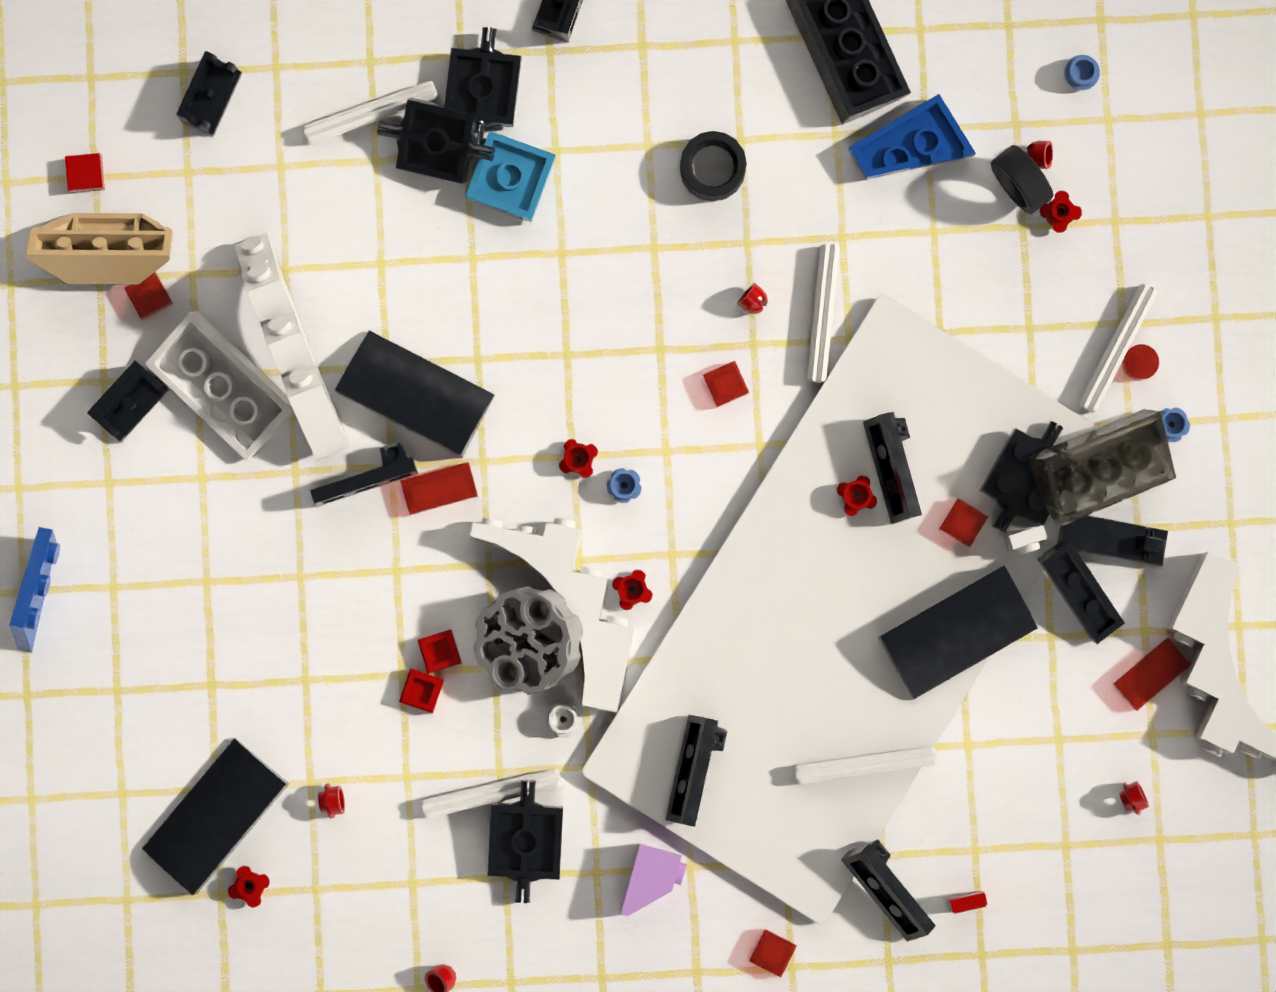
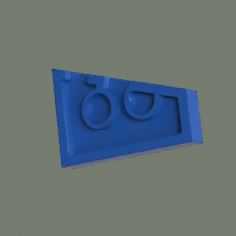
(912, 141)
(34, 589)

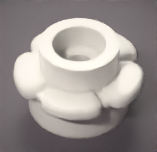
(563, 729)

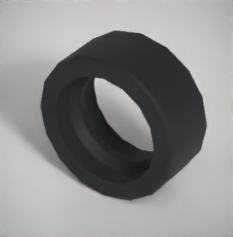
(721, 140)
(1022, 179)

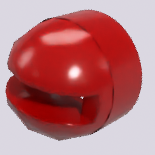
(1041, 153)
(753, 299)
(440, 978)

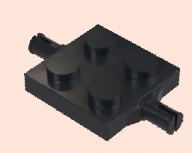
(484, 83)
(436, 140)
(1012, 478)
(525, 841)

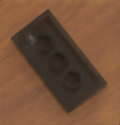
(1103, 466)

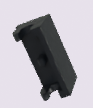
(557, 18)
(209, 94)
(127, 401)

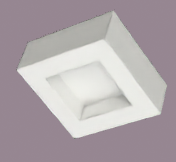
(1027, 540)

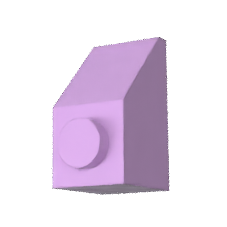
(652, 877)

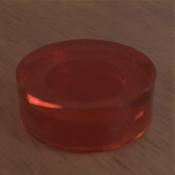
(1140, 362)

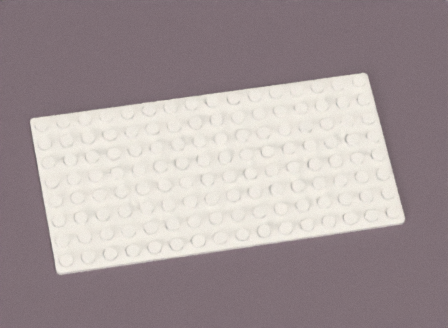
(795, 606)

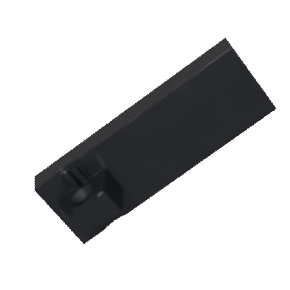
(885, 441)
(395, 467)
(1116, 539)
(1080, 590)
(699, 741)
(870, 869)

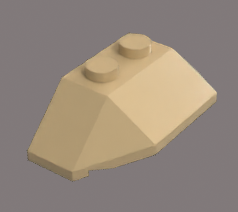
(100, 247)

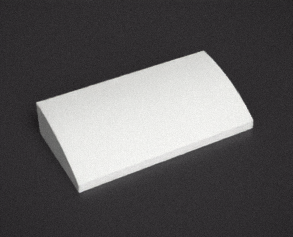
(221, 385)

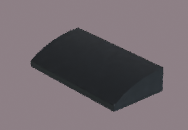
(850, 55)
(414, 393)
(958, 632)
(215, 816)

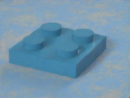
(513, 178)

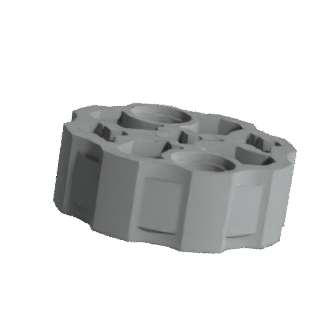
(536, 663)

